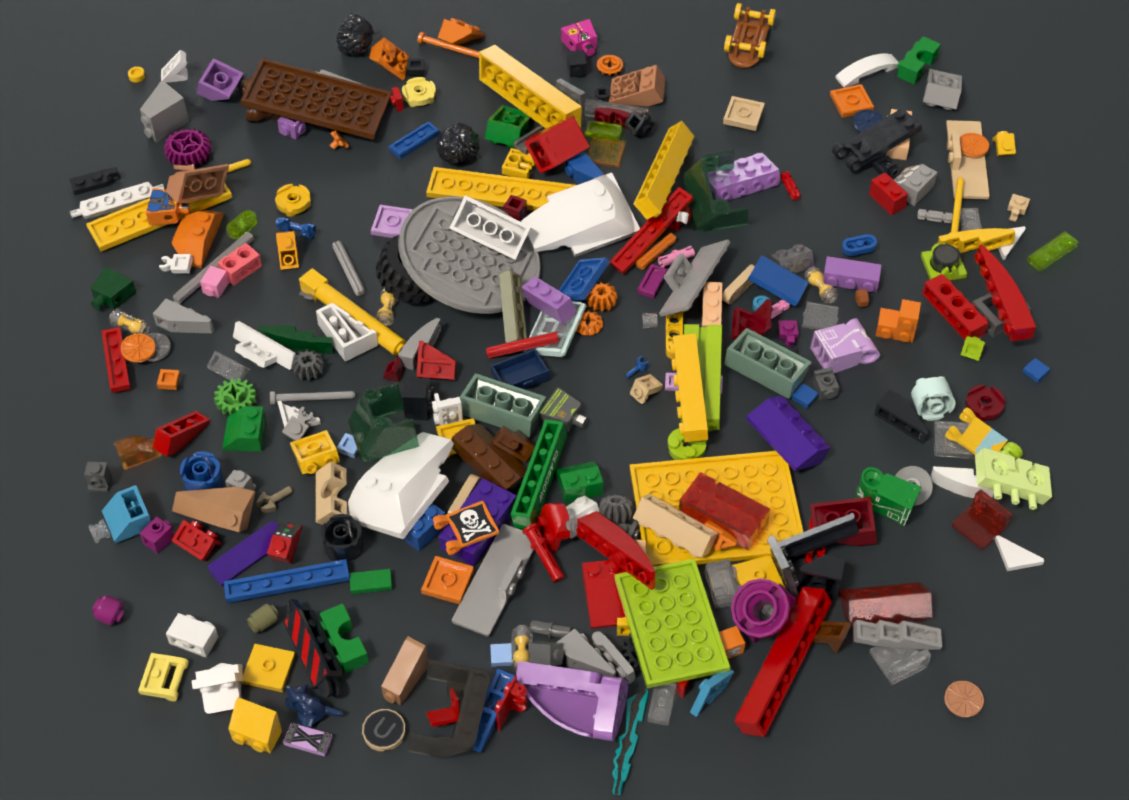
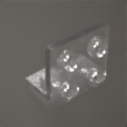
(898, 662)

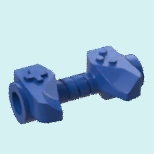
(307, 230)

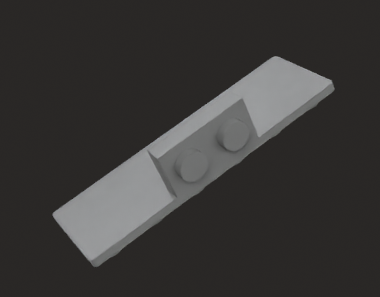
(688, 279)
(494, 581)

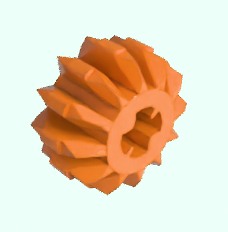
(602, 297)

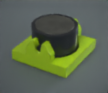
(944, 260)

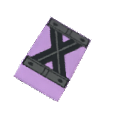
(308, 739)

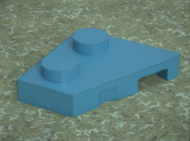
(710, 690)

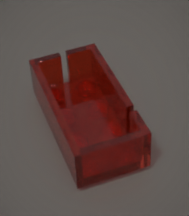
(726, 508)

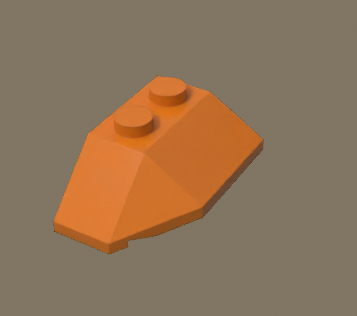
(197, 234)

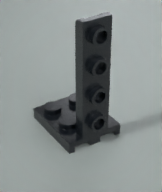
(807, 542)

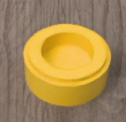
(136, 74)

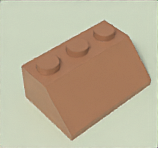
(197, 183)

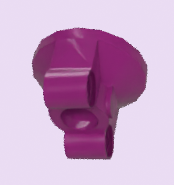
(750, 600)

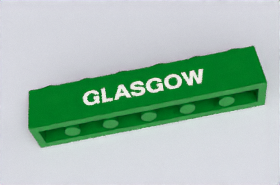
(539, 474)

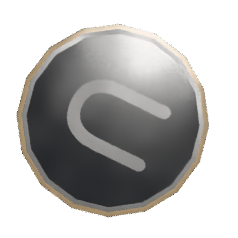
(383, 730)

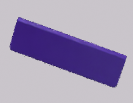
(243, 554)

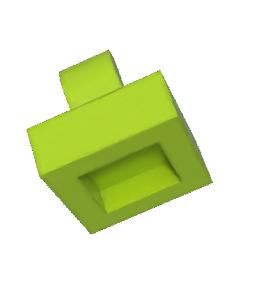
(973, 348)

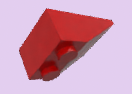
(602, 593)

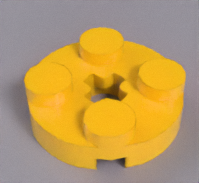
(293, 207)

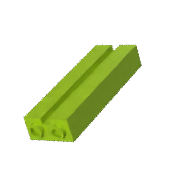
(710, 354)

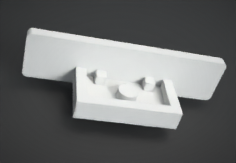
(261, 348)

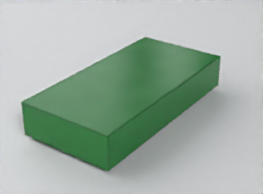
(370, 581)

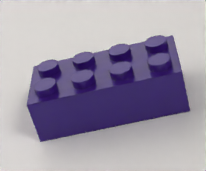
(499, 504)

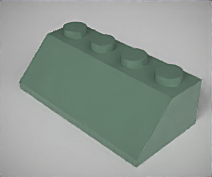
(767, 363)
(501, 404)

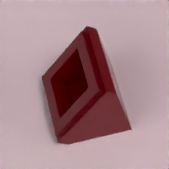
(394, 370)

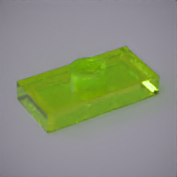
(603, 130)

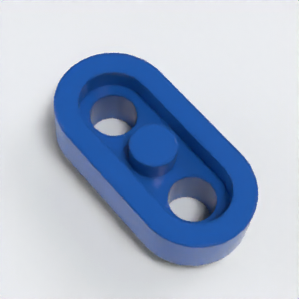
(857, 245)

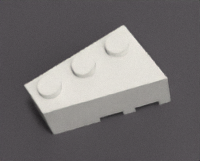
(348, 335)

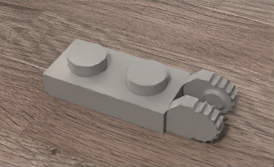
(612, 655)

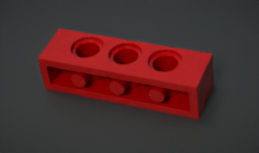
(954, 307)

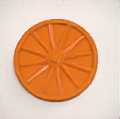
(973, 145)
(138, 348)

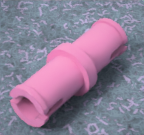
(669, 259)

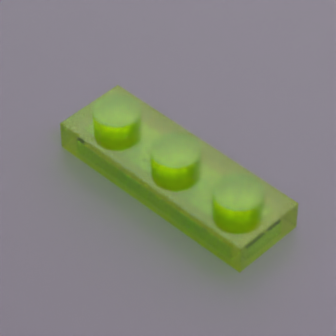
(1052, 251)

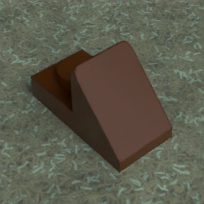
(514, 443)
(832, 633)

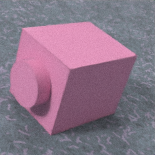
(214, 282)

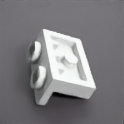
(447, 410)

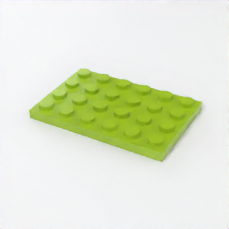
(672, 625)

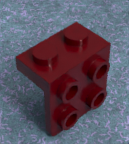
(758, 321)

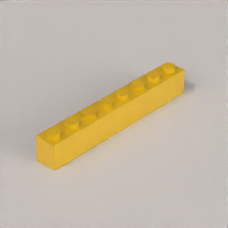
(664, 170)

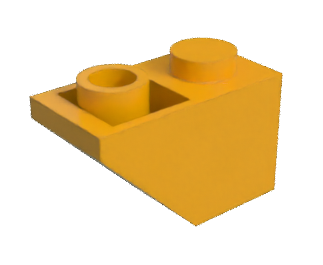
(287, 250)

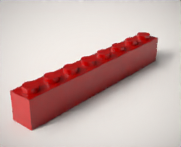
(783, 662)

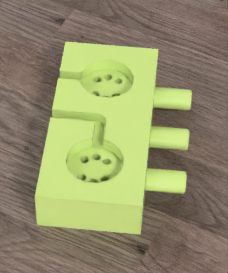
(1013, 477)

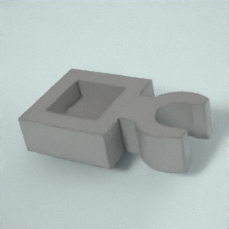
(296, 427)

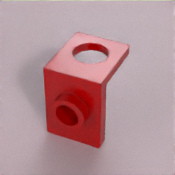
(445, 715)

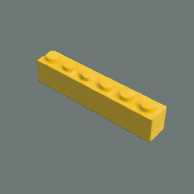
(690, 388)

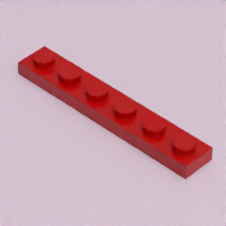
(650, 231)

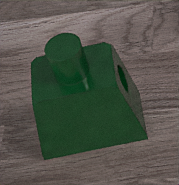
(111, 289)

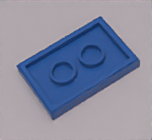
(583, 278)
(778, 280)

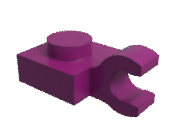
(788, 330)

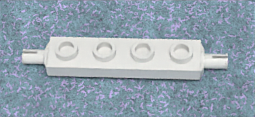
(114, 201)

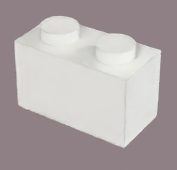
(192, 634)

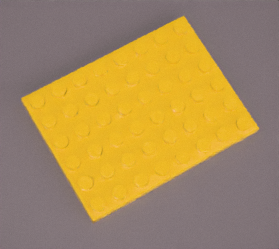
(756, 475)

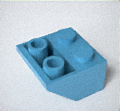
(126, 514)

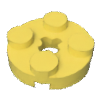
(425, 96)

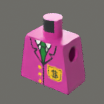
(580, 37)

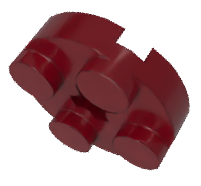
(983, 411)

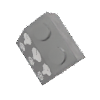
(916, 182)

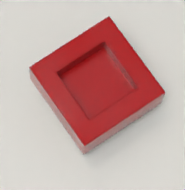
(396, 99)

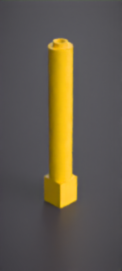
(318, 286)

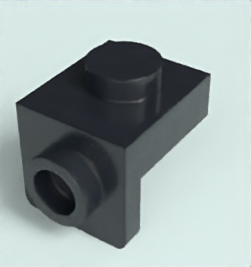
(887, 166)

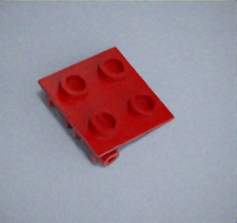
(514, 698)

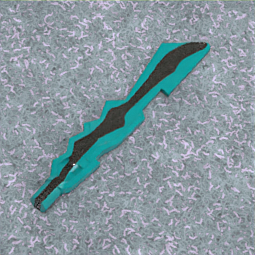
(628, 741)

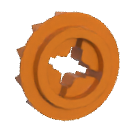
(603, 62)
(595, 323)

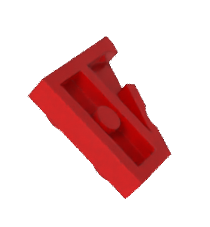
(434, 363)

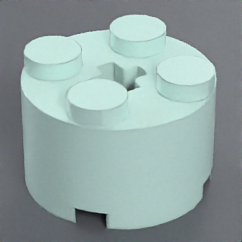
(932, 398)

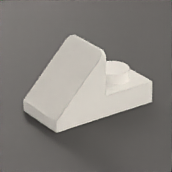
(175, 69)

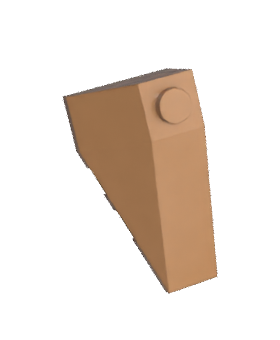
(221, 507)

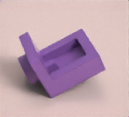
(291, 128)

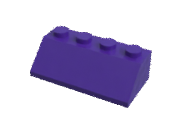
(788, 433)

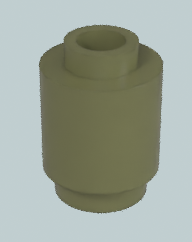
(262, 618)

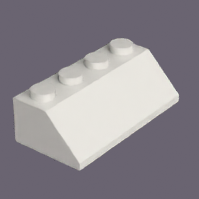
(490, 227)

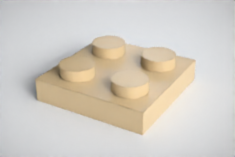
(743, 113)

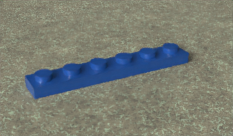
(286, 581)

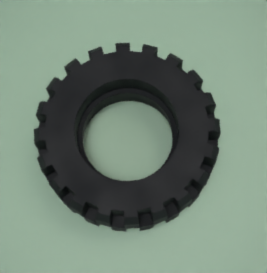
(395, 277)

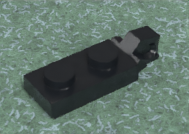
(94, 180)

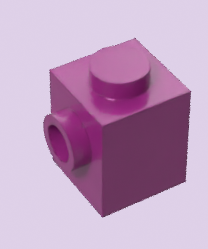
(157, 534)

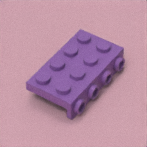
(747, 177)

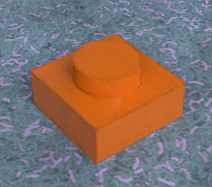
(168, 379)

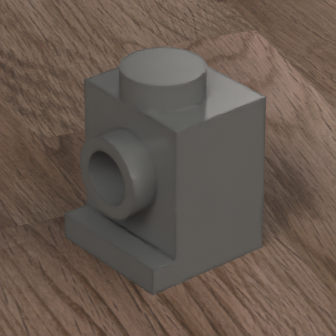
(825, 383)
(98, 476)

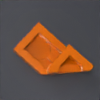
(723, 538)

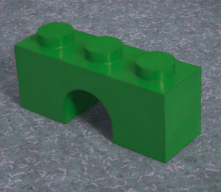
(913, 64)
(349, 653)

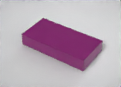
(652, 281)

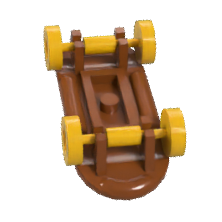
(749, 36)

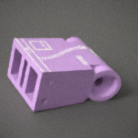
(843, 346)

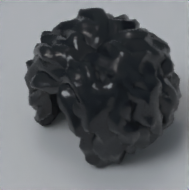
(354, 35)
(457, 143)

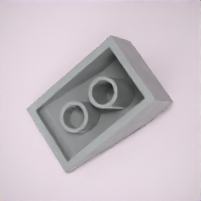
(942, 89)

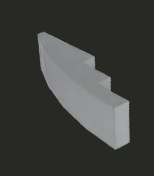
(902, 635)

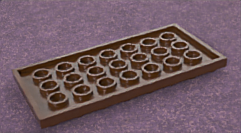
(316, 98)

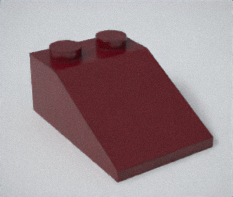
(860, 507)

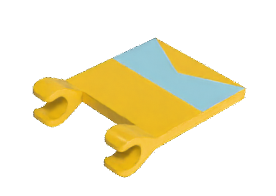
(977, 435)

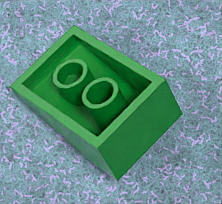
(507, 126)

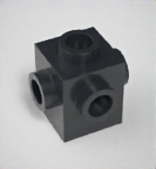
(639, 123)

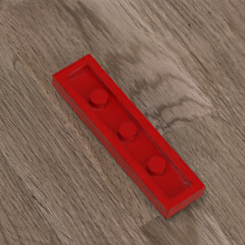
(115, 361)

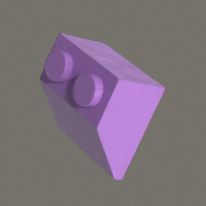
(218, 81)

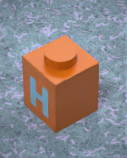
(732, 642)

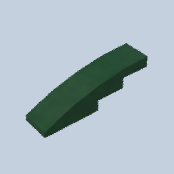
(298, 340)

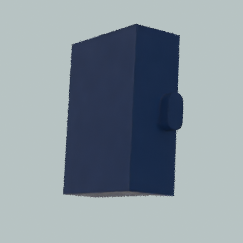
(522, 370)

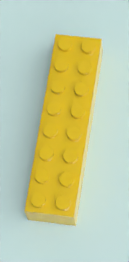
(525, 88)

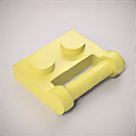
(157, 673)

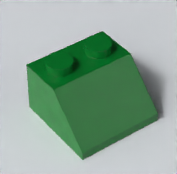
(245, 430)
(580, 481)

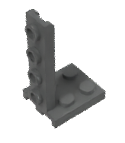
(569, 90)

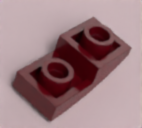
(611, 116)

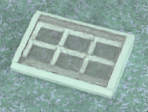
(566, 331)

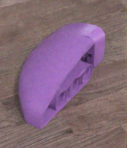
(576, 698)

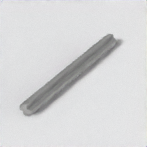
(195, 283)

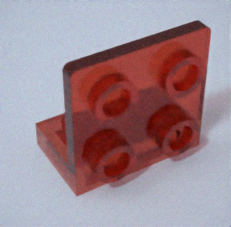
(982, 520)

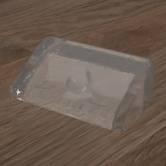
(226, 366)

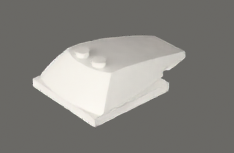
(582, 218)
(401, 487)

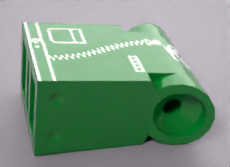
(888, 494)

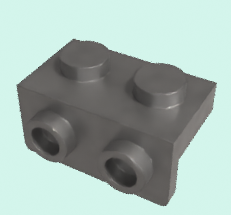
(794, 259)

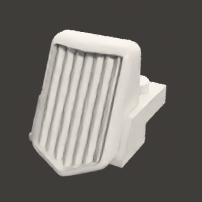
(219, 686)

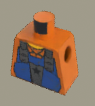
(164, 209)

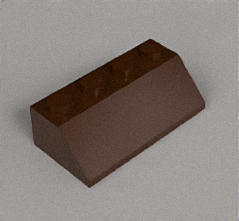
(486, 459)

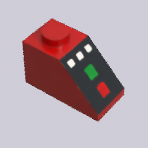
(284, 542)

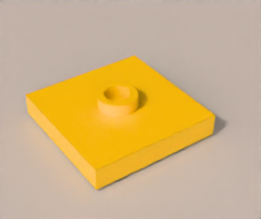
(757, 568)
(268, 667)

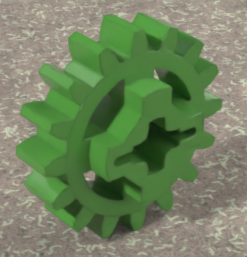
(226, 394)

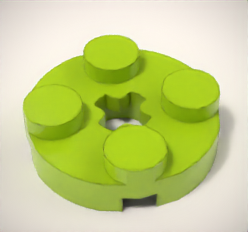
(679, 452)

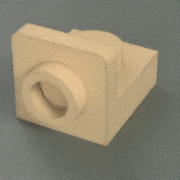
(644, 387)

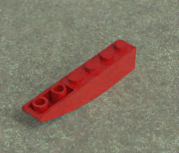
(1005, 296)
(616, 546)

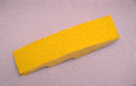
(971, 239)

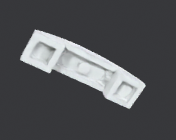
(866, 66)

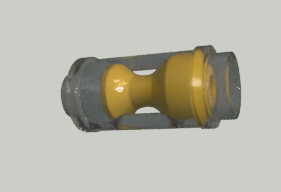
(816, 279)
(385, 314)
(119, 318)
(521, 637)

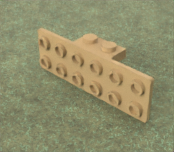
(969, 168)

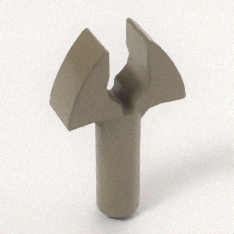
(271, 500)

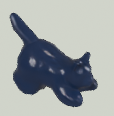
(309, 708)

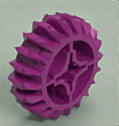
(187, 147)

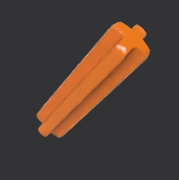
(656, 251)

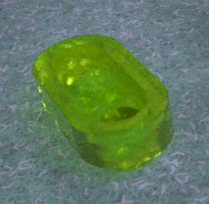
(243, 222)

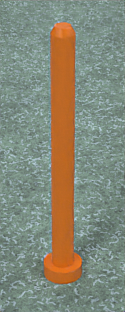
(423, 38)

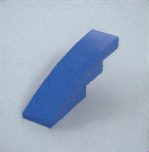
(488, 719)

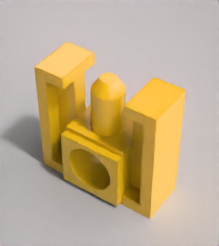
(514, 162)

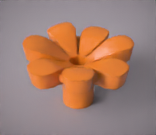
(338, 141)

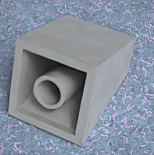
(163, 112)

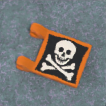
(469, 526)

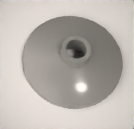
(921, 478)

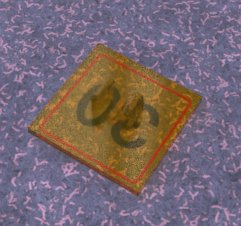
(606, 151)

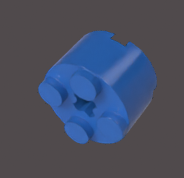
(201, 472)

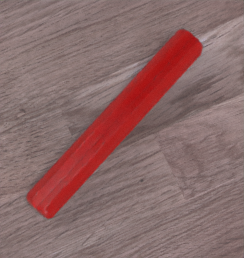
(523, 344)

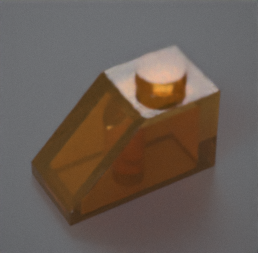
(135, 451)

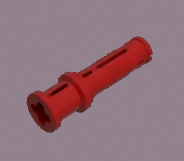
(539, 544)

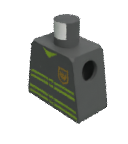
(563, 408)

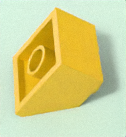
(254, 726)

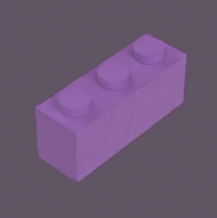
(852, 274)
(548, 300)

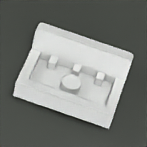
(577, 509)

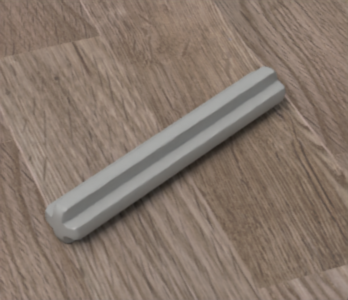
(348, 268)

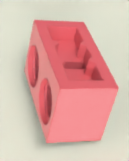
(240, 263)

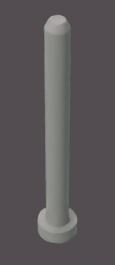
(310, 396)

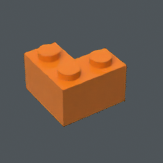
(899, 324)

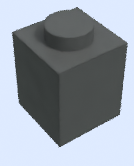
(546, 653)

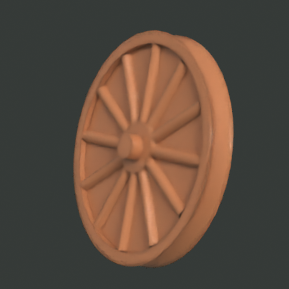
(964, 699)

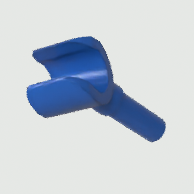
(639, 367)

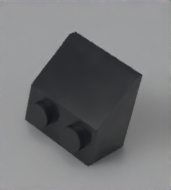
(822, 573)

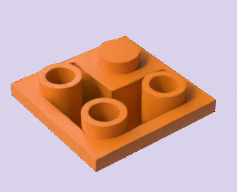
(459, 32)
(390, 58)

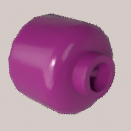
(108, 610)

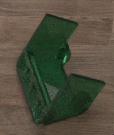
(706, 212)
(380, 436)

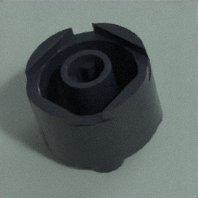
(342, 537)

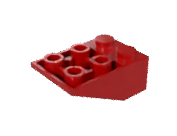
(556, 144)

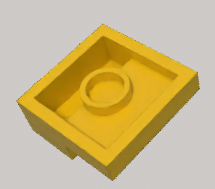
(314, 452)

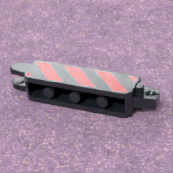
(313, 649)

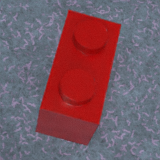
(888, 193)

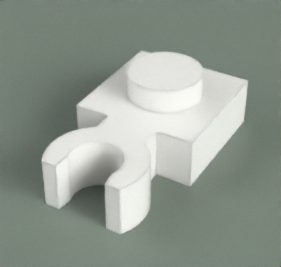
(179, 264)

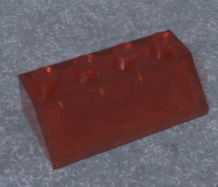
(887, 603)

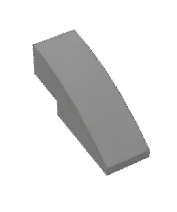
(428, 334)

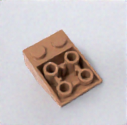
(638, 87)

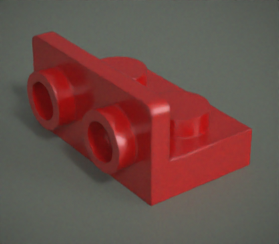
(195, 540)

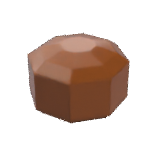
(862, 297)

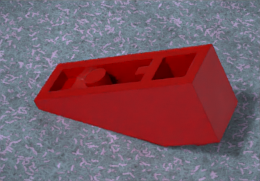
(178, 433)

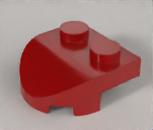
(553, 524)

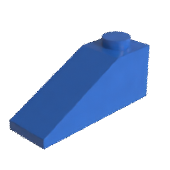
(582, 168)

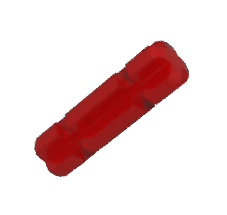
(790, 185)

